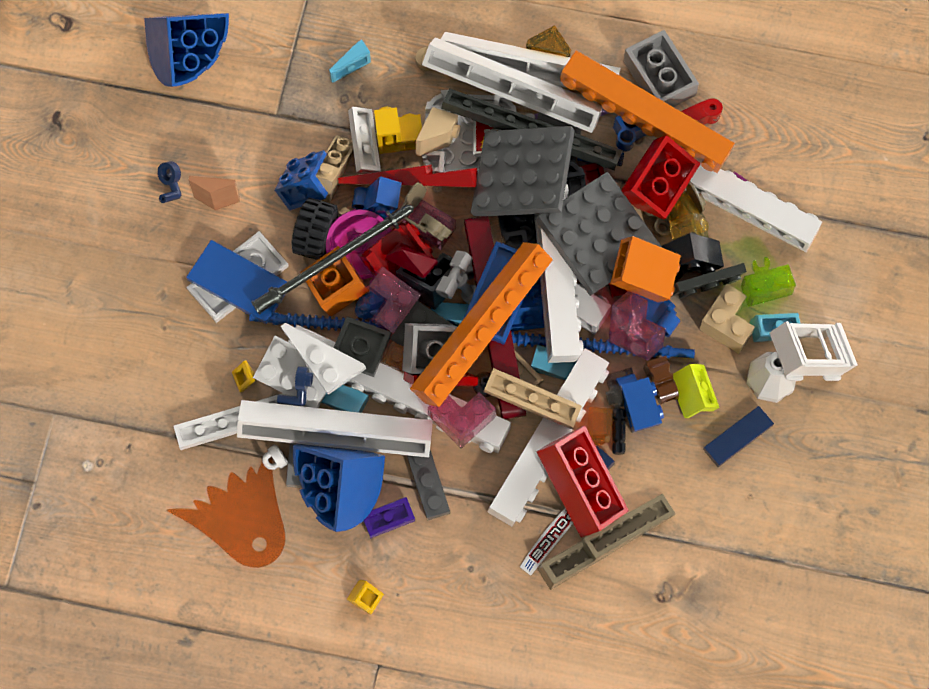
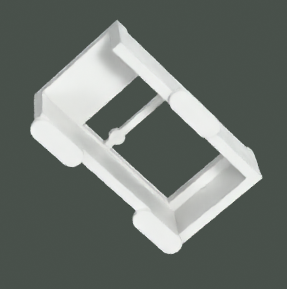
(793, 358)

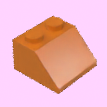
(336, 285)

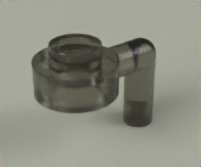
(614, 395)

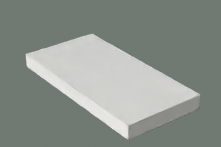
(256, 250)

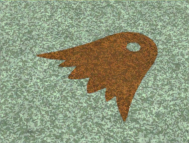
(241, 516)

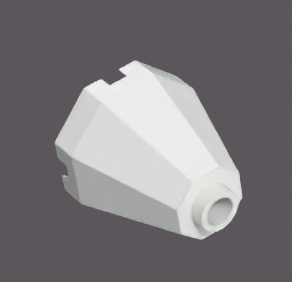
(768, 378)

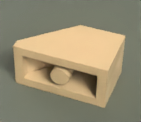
(437, 131)

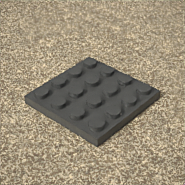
(523, 171)
(592, 229)

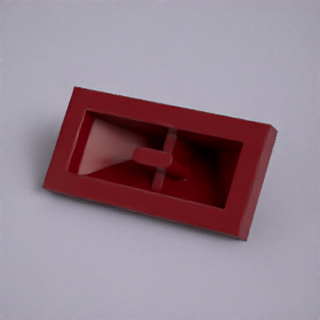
(411, 259)

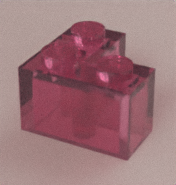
(397, 299)
(631, 328)
(464, 422)

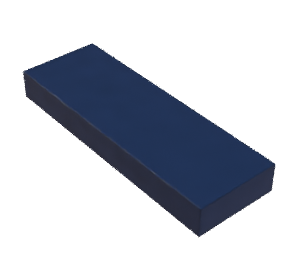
(738, 436)

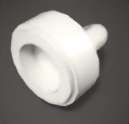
(277, 455)

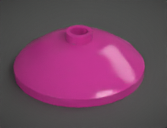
(349, 227)

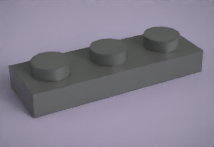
(429, 486)

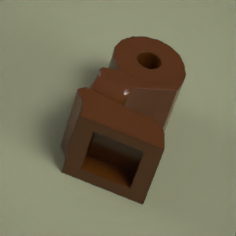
(662, 379)

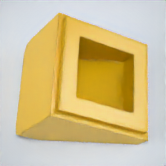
(365, 596)

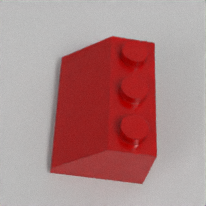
(660, 177)

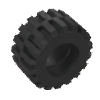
(312, 228)

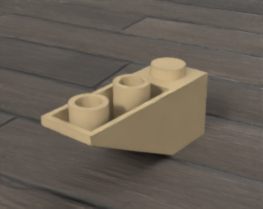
(335, 165)

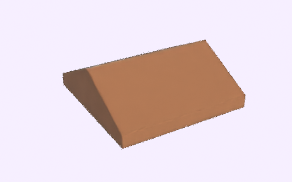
(214, 191)

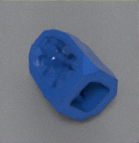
(368, 306)

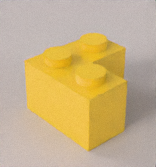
(396, 132)

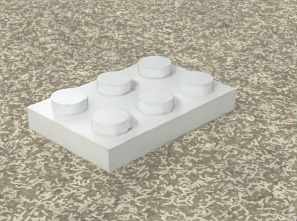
(279, 371)

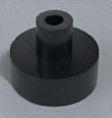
(483, 378)

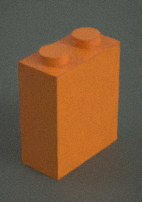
(645, 269)

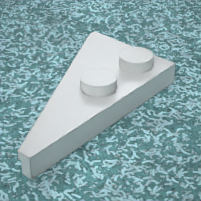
(326, 363)

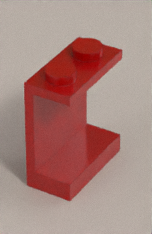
(376, 255)

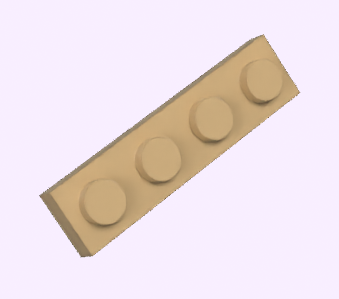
(532, 398)

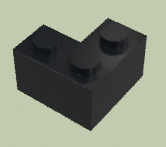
(697, 254)
(427, 286)

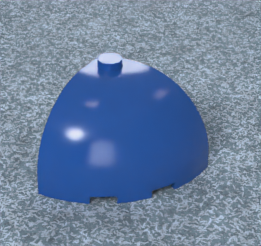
(184, 45)
(338, 483)

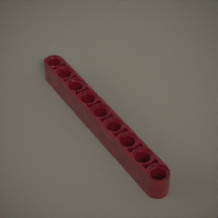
(501, 356)

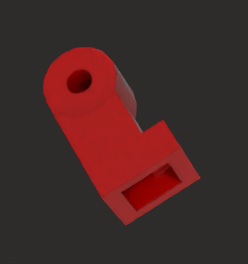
(706, 111)

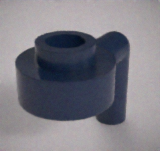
(170, 174)
(302, 381)

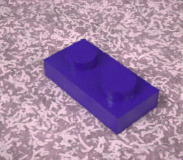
(389, 517)

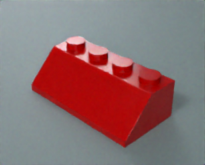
(582, 481)

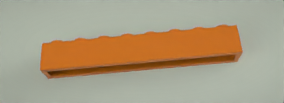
(645, 110)
(481, 324)

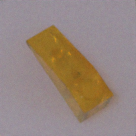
(687, 218)

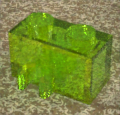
(767, 283)

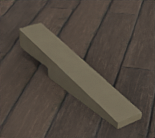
(603, 543)

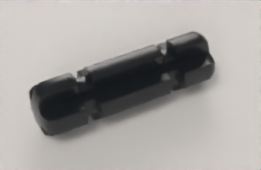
(618, 431)

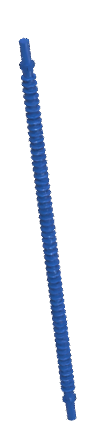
(532, 340)

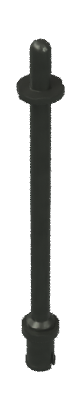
(276, 294)

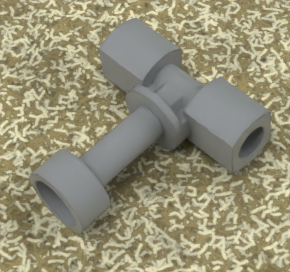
(457, 278)

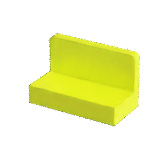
(694, 390)

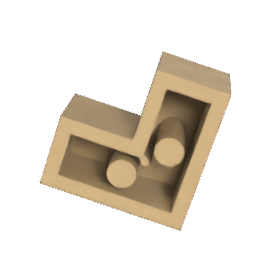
(724, 324)

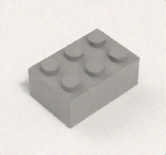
(661, 69)

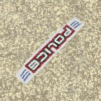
(547, 542)

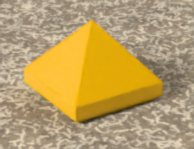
(243, 376)

